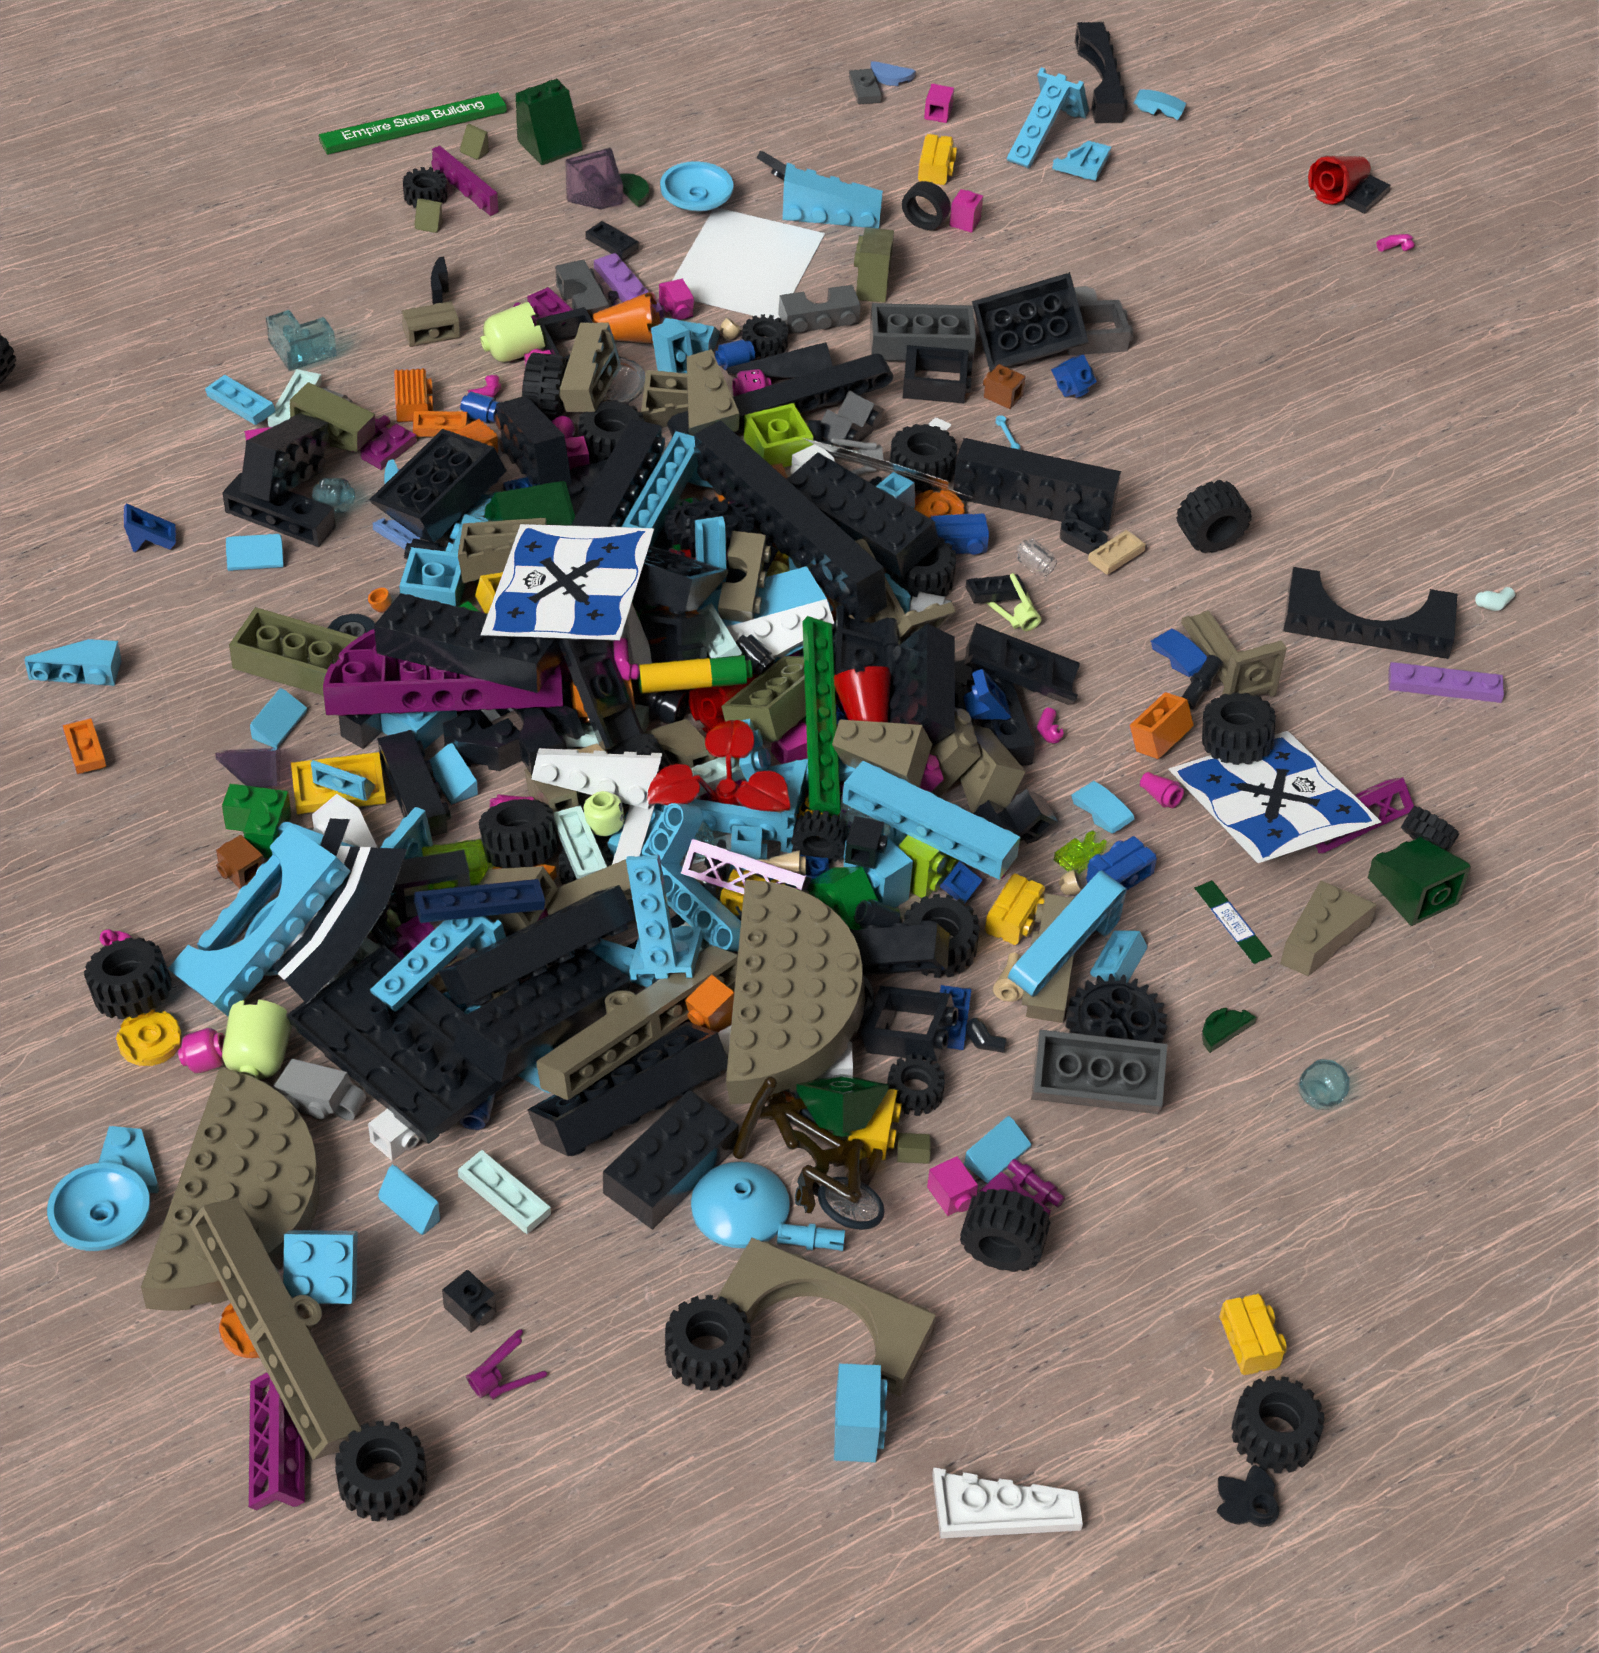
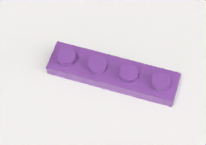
(621, 279)
(1445, 682)

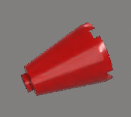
(1337, 176)
(865, 693)
(707, 703)

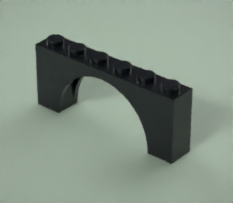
(1314, 614)

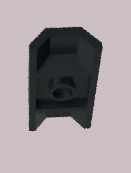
(857, 645)
(1022, 663)
(601, 690)

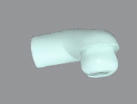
(1493, 600)

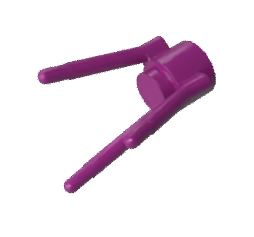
(486, 1377)

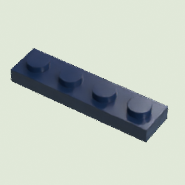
(479, 900)

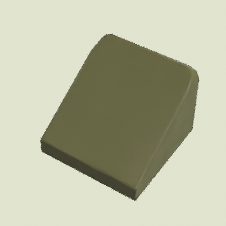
(474, 142)
(428, 215)
(913, 1148)

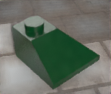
(842, 1102)

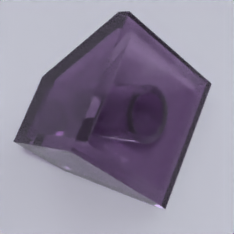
(594, 180)
(253, 766)

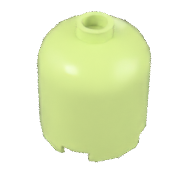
(512, 333)
(256, 1038)

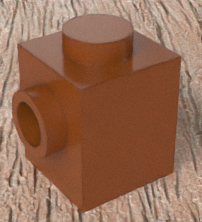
(1004, 386)
(238, 861)

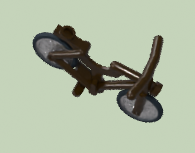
(843, 1199)

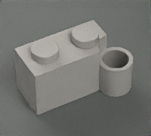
(320, 1090)

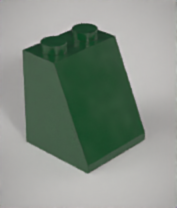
(547, 122)
(532, 502)
(1419, 879)

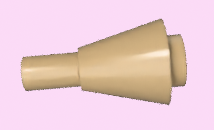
(789, 861)
(1004, 987)

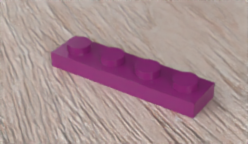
(465, 180)

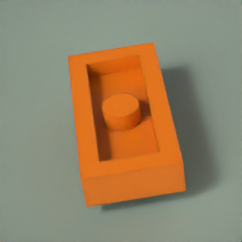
(431, 422)
(84, 746)

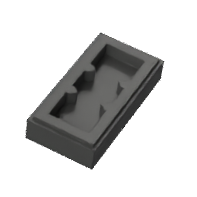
(864, 86)

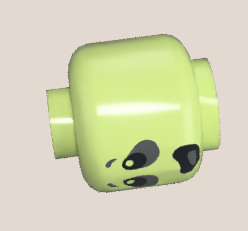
(604, 813)

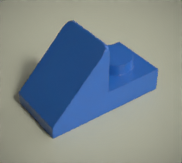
(146, 526)
(986, 699)

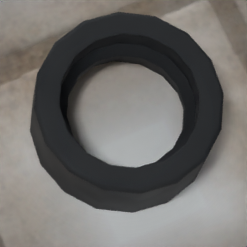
(935, 195)

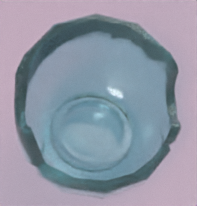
(1324, 1084)

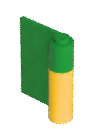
(694, 674)

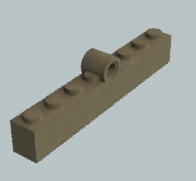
(629, 1026)
(276, 1326)

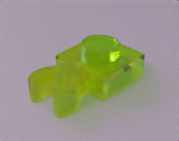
(1077, 854)

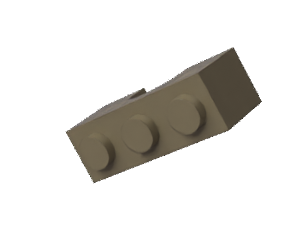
(740, 599)

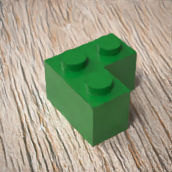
(256, 813)
(842, 891)

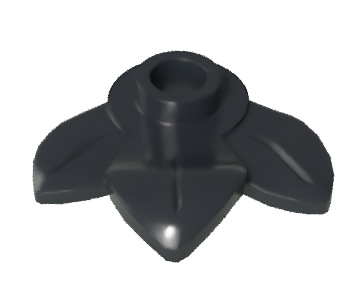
(1245, 1496)

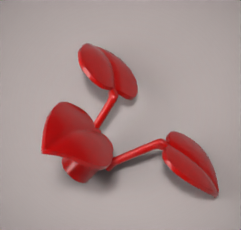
(731, 739)

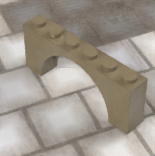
(679, 741)
(772, 1275)

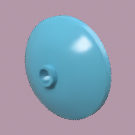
(696, 186)
(96, 1193)
(736, 1217)

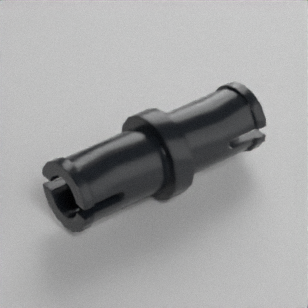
(1202, 680)

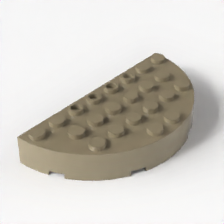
(793, 992)
(244, 1148)

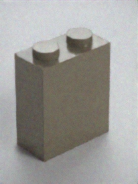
(956, 751)
(516, 921)

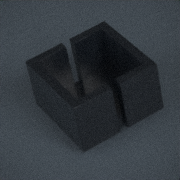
(682, 635)

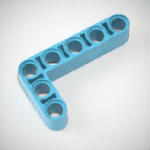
(684, 893)
(1094, 908)

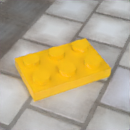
(311, 796)

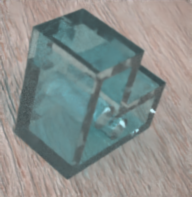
(300, 343)

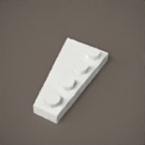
(782, 629)
(589, 773)
(991, 1508)

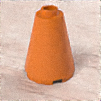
(631, 319)

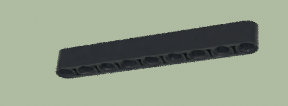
(809, 390)

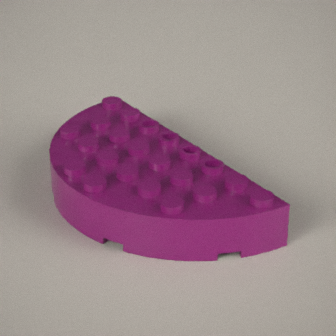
(382, 684)

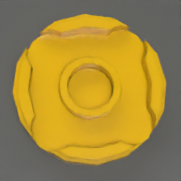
(149, 1038)

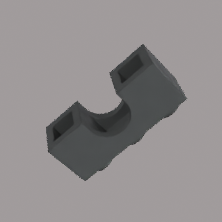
(578, 283)
(803, 315)

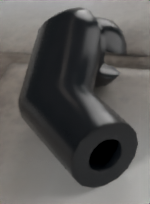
(815, 428)
(982, 1038)

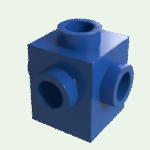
(1074, 376)

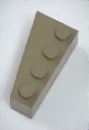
(1052, 999)

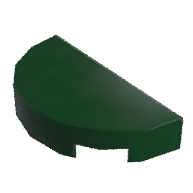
(635, 188)
(1223, 1026)

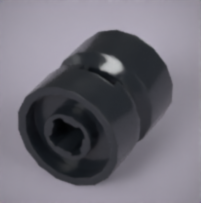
(668, 705)

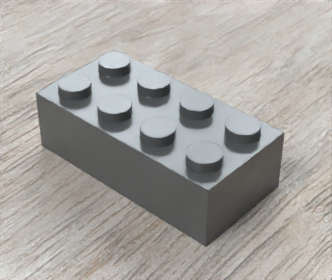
(920, 325)
(1099, 1071)

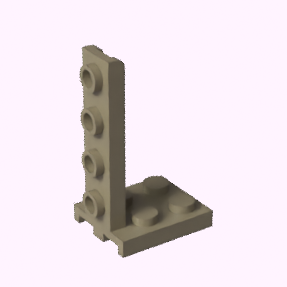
(911, 621)
(1247, 671)

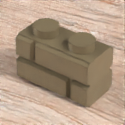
(430, 324)

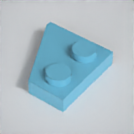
(1084, 161)
(128, 1148)

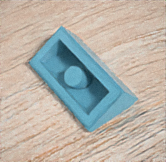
(254, 552)
(277, 719)
(453, 775)
(341, 781)
(1120, 955)
(997, 1150)
(409, 1200)

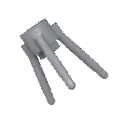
(868, 449)

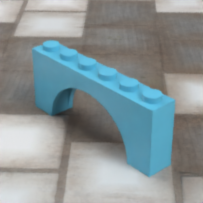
(231, 973)

